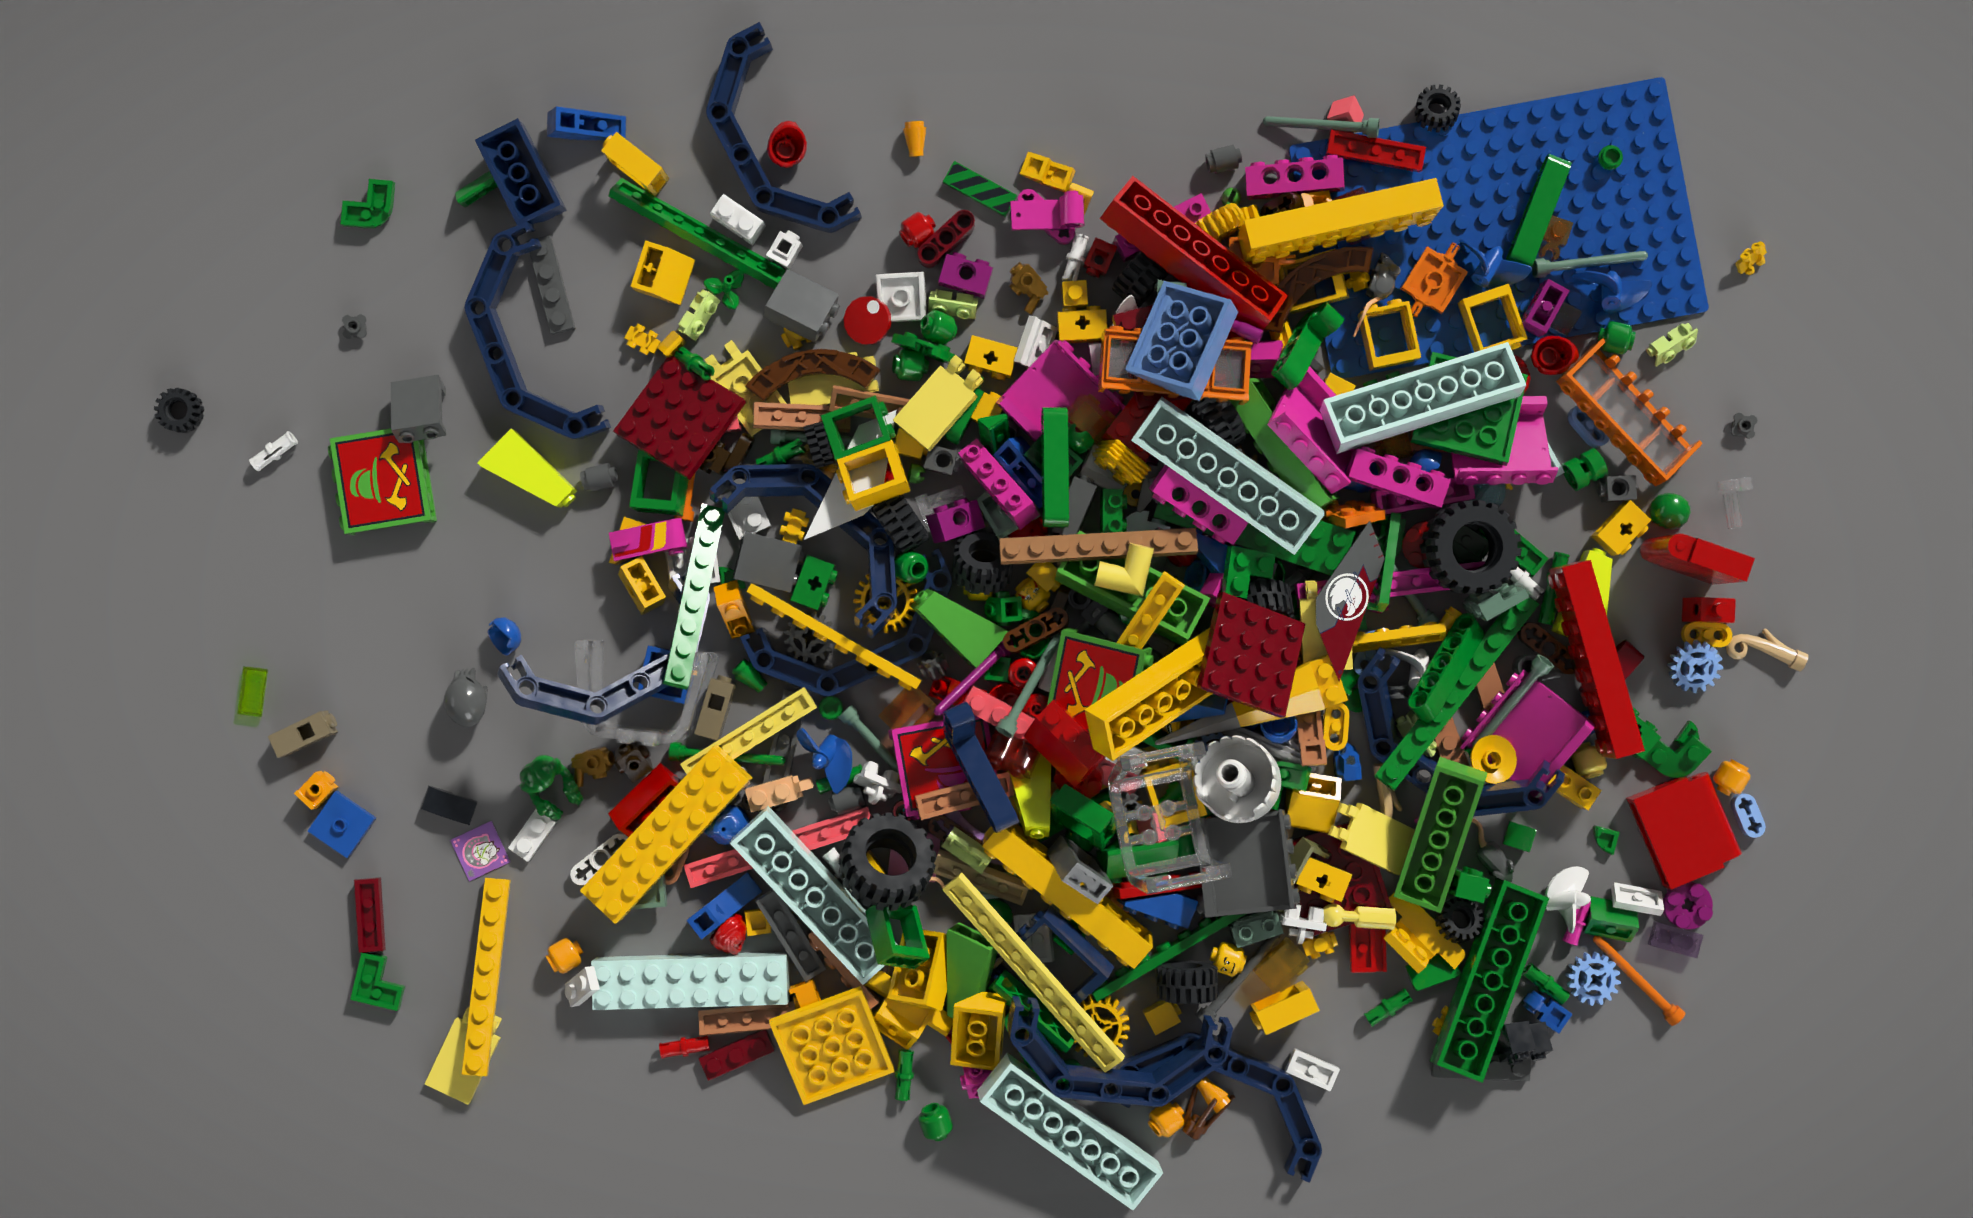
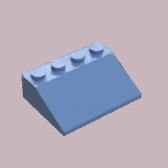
(1182, 339)

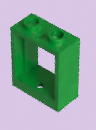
(830, 419)
(656, 506)
(1083, 816)
(883, 940)

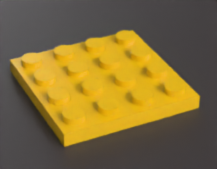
(832, 1045)

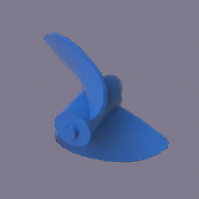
(1495, 271)
(1616, 293)
(832, 755)

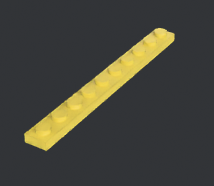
(1033, 972)

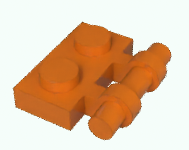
(1353, 513)

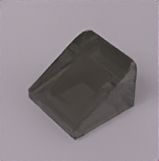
(1565, 318)

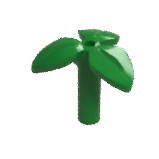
(731, 281)

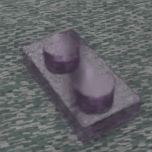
(1675, 939)

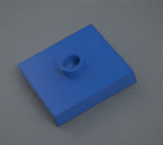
(342, 824)

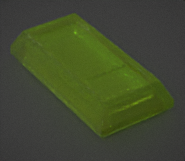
(252, 691)

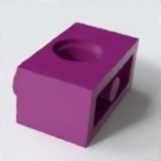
(976, 285)
(1544, 307)
(942, 524)

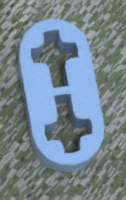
(1743, 818)

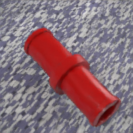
(684, 1046)

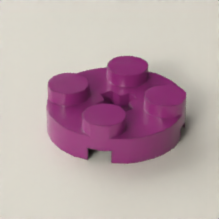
(1699, 912)

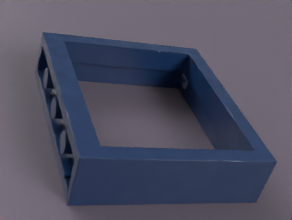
(1075, 941)

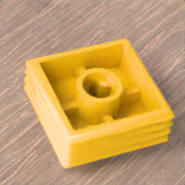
(1121, 462)

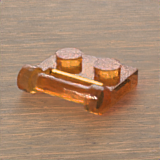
(905, 706)

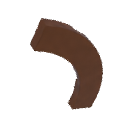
(1314, 271)
(811, 363)

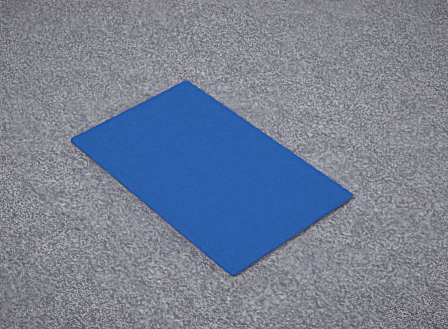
(1485, 181)

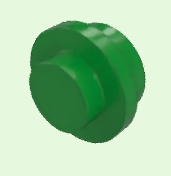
(1610, 157)

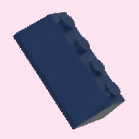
(520, 173)

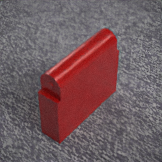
(1697, 559)
(1684, 829)

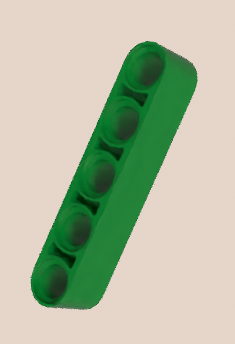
(1539, 210)
(1055, 467)
(1446, 667)

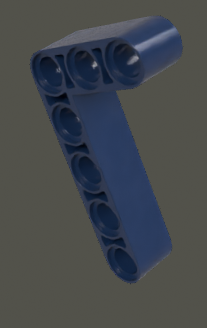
(961, 737)

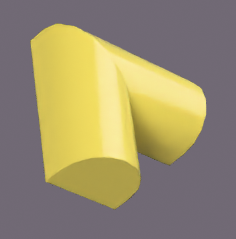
(1132, 576)

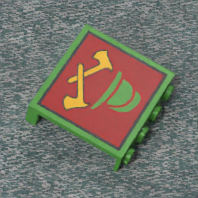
(380, 481)
(1091, 669)

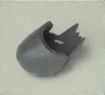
(465, 698)

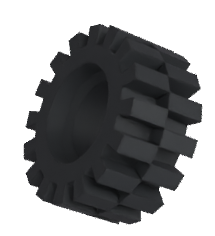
(1438, 96)
(166, 403)
(819, 444)
(1471, 914)

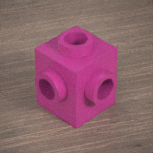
(973, 1079)

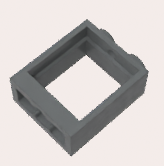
(1081, 496)
(1078, 866)

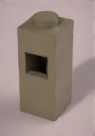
(715, 707)
(303, 733)

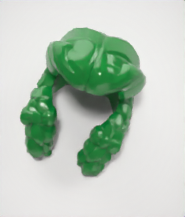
(539, 775)

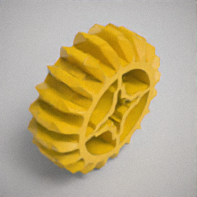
(1222, 222)
(898, 617)
(1108, 1022)

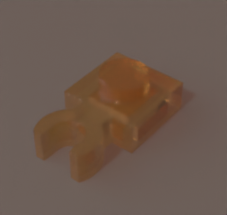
(1556, 235)

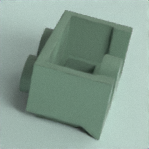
(1255, 928)

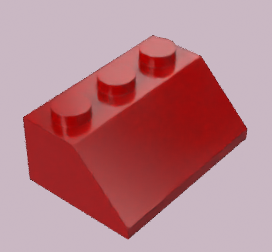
(1064, 743)
(643, 799)

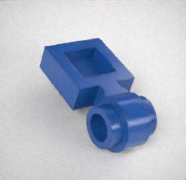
(1551, 1013)

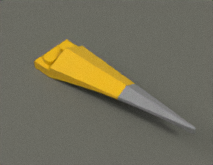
(1312, 690)

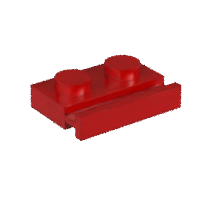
(1367, 949)

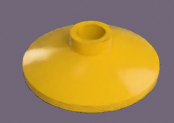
(1502, 755)

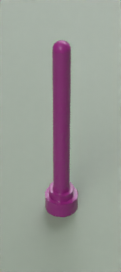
(999, 651)

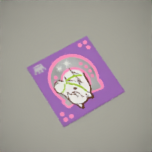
(480, 851)

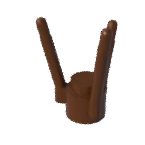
(1196, 1125)

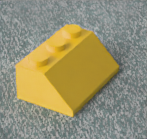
(928, 982)
(978, 1031)

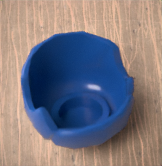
(1427, 459)
(504, 635)
(1279, 730)

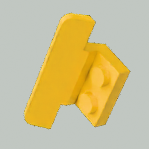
(1418, 937)
(904, 1021)

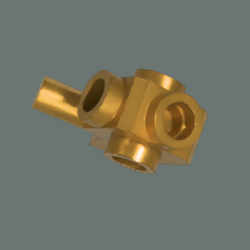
(1027, 281)
(594, 762)

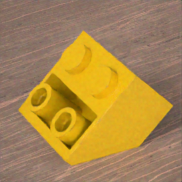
(662, 273)
(1317, 806)

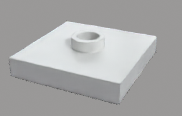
(903, 295)

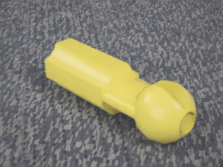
(1362, 917)

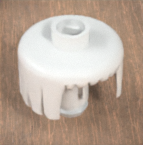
(1237, 779)

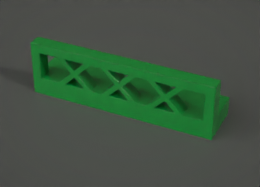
(1388, 549)
(1008, 986)

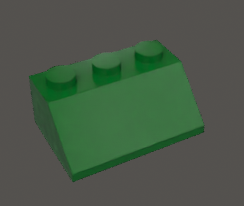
(1112, 860)

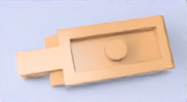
(776, 792)

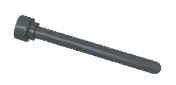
(1237, 979)

